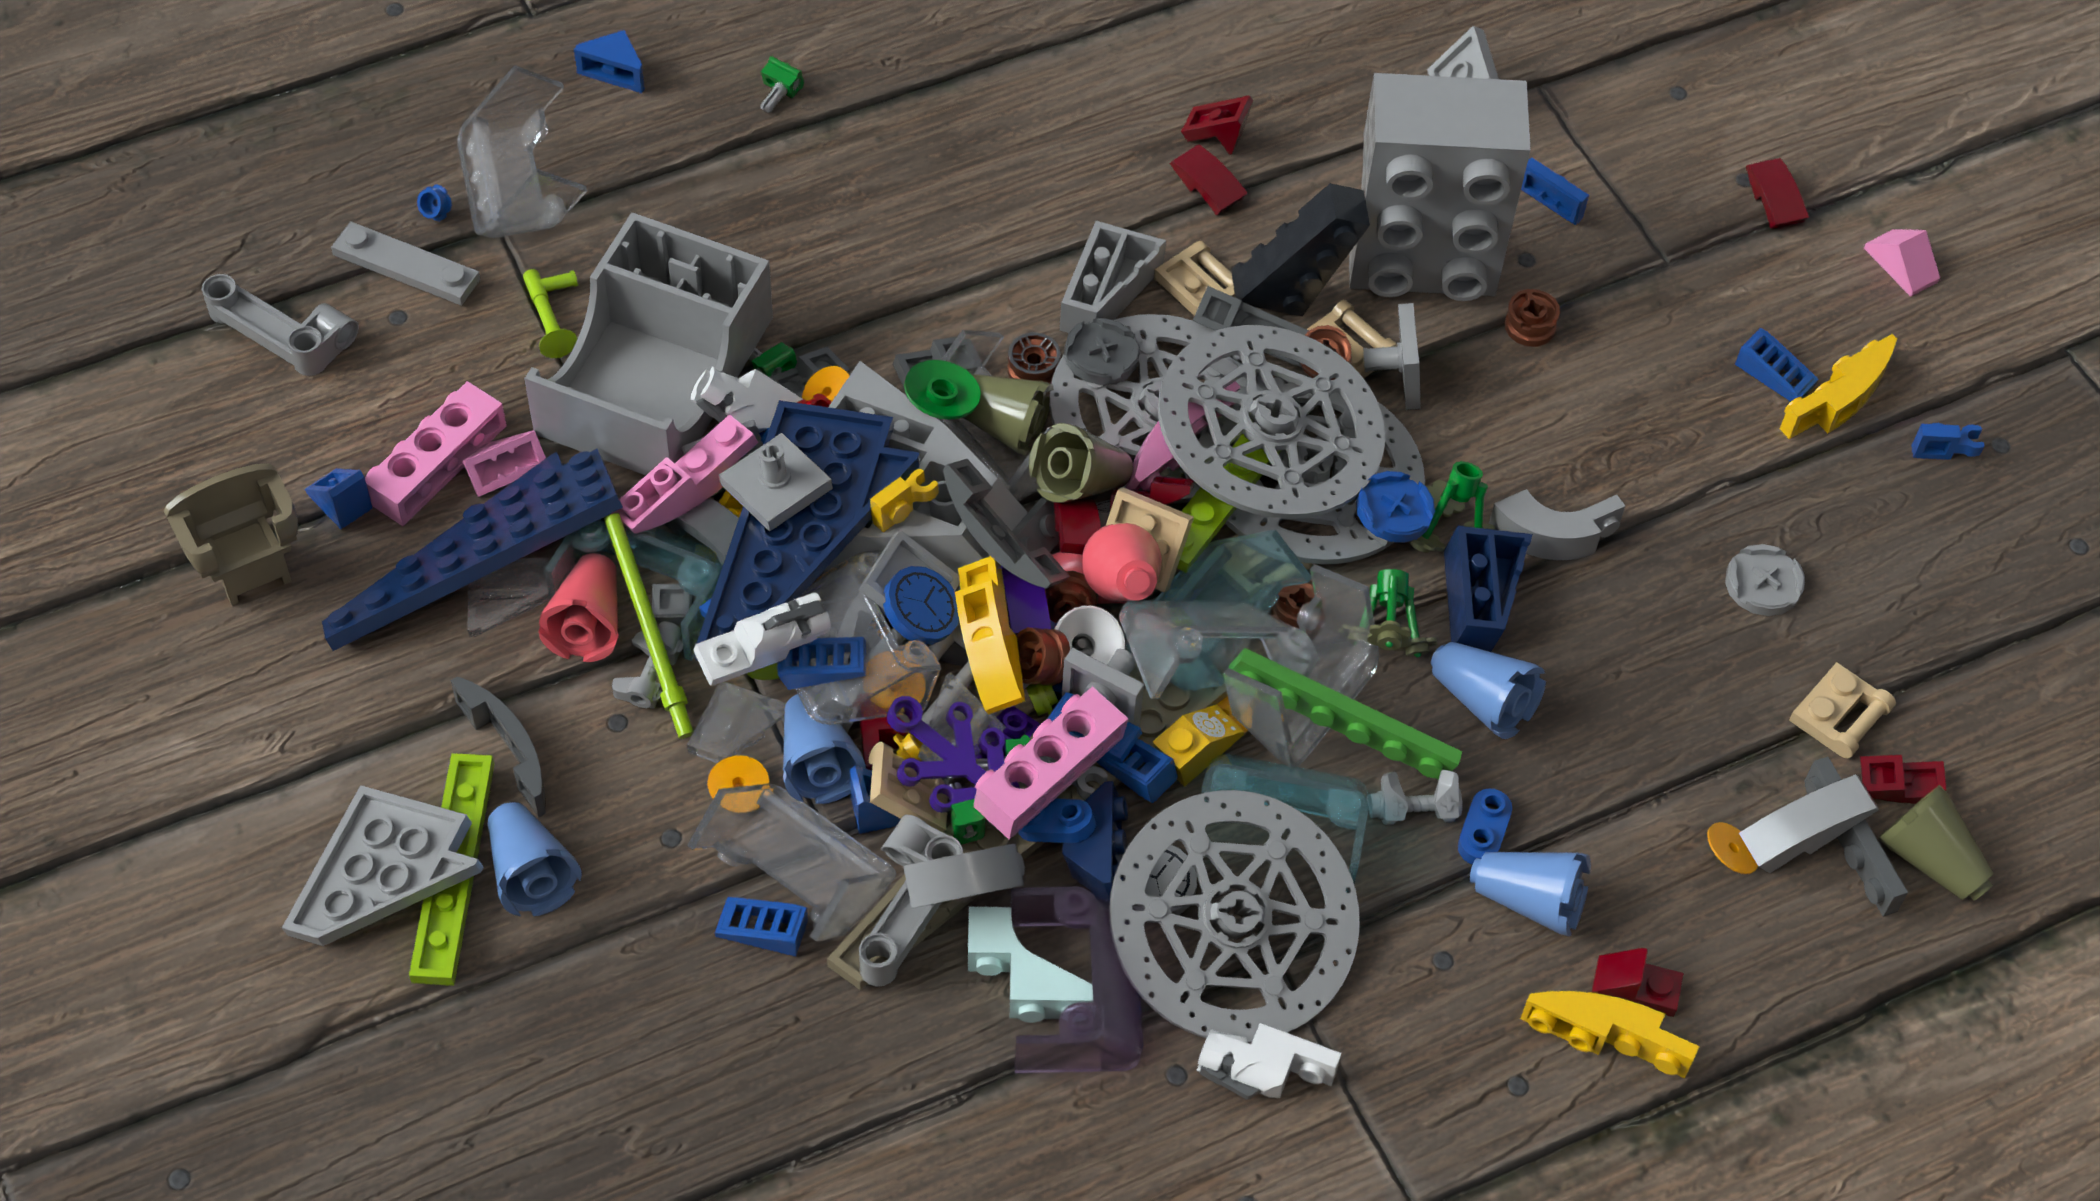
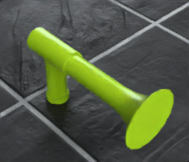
(557, 341)

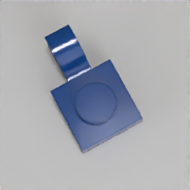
(1942, 441)

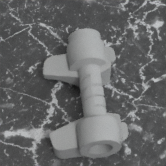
(644, 690)
(1392, 804)

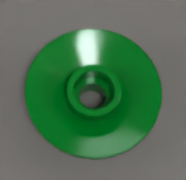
(942, 389)

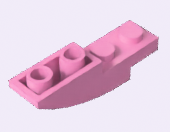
(1154, 453)
(680, 486)

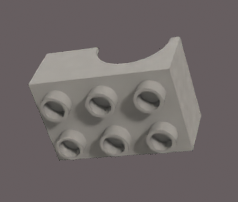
(1440, 184)
(653, 323)

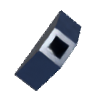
(1098, 857)

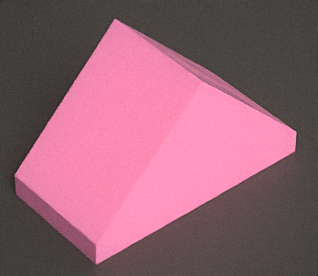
(1906, 258)

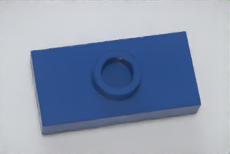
(1554, 191)

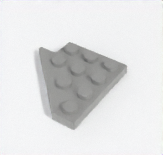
(378, 863)

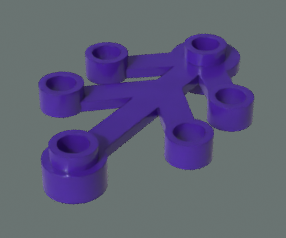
(958, 760)

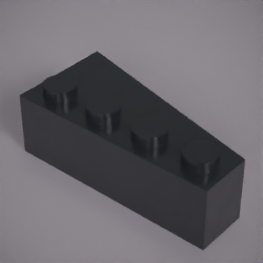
(1304, 253)

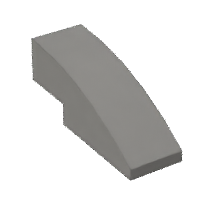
(1808, 823)

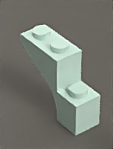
(1036, 986)

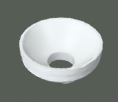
(1097, 626)

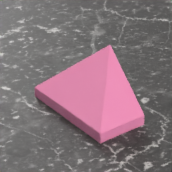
(503, 461)

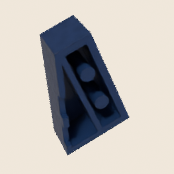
(1482, 582)

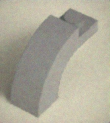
(1554, 532)
(964, 875)

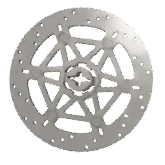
(1143, 404)
(1271, 421)
(1339, 547)
(1250, 903)

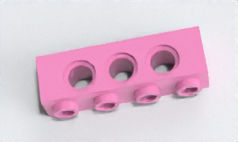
(452, 434)
(1013, 807)

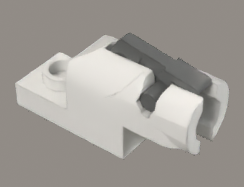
(744, 398)
(762, 639)
(1264, 1063)

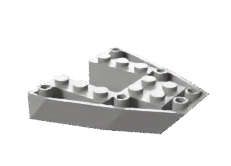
(935, 522)

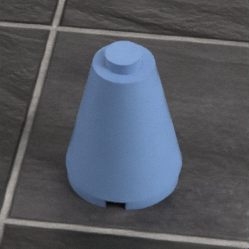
(1490, 685)
(816, 756)
(529, 862)
(1536, 885)

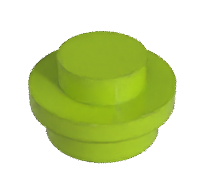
(1042, 698)

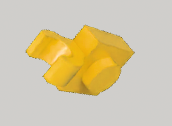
(895, 501)

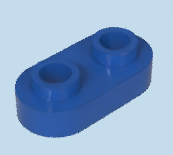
(1485, 824)
(1055, 826)

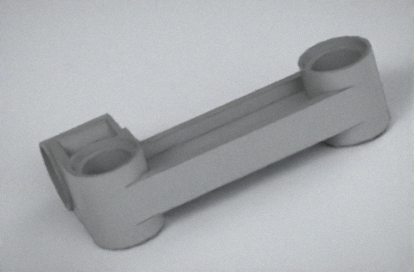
(305, 345)
(901, 924)

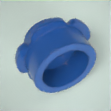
(427, 202)

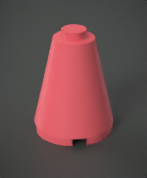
(1122, 562)
(583, 611)

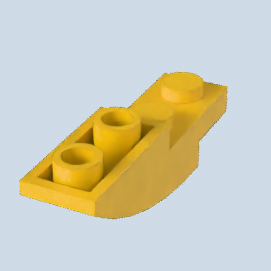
(1844, 394)
(987, 635)
(1594, 1018)

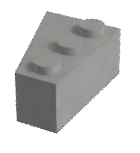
(1110, 274)

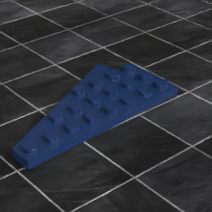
(515, 522)
(782, 563)

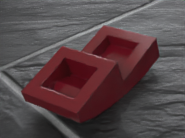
(1210, 177)
(1778, 192)
(1164, 490)
(1076, 524)
(1900, 782)

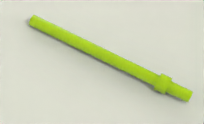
(673, 696)

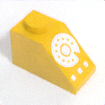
(1197, 740)

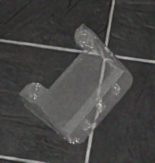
(1172, 634)
(890, 668)

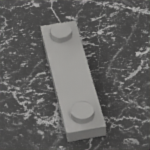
(405, 263)

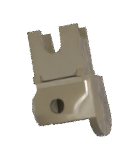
(231, 521)

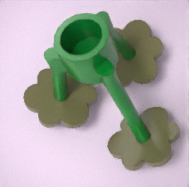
(1450, 499)
(1393, 591)

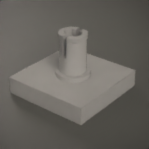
(1466, 58)
(1400, 357)
(775, 481)
(897, 555)
(1110, 680)

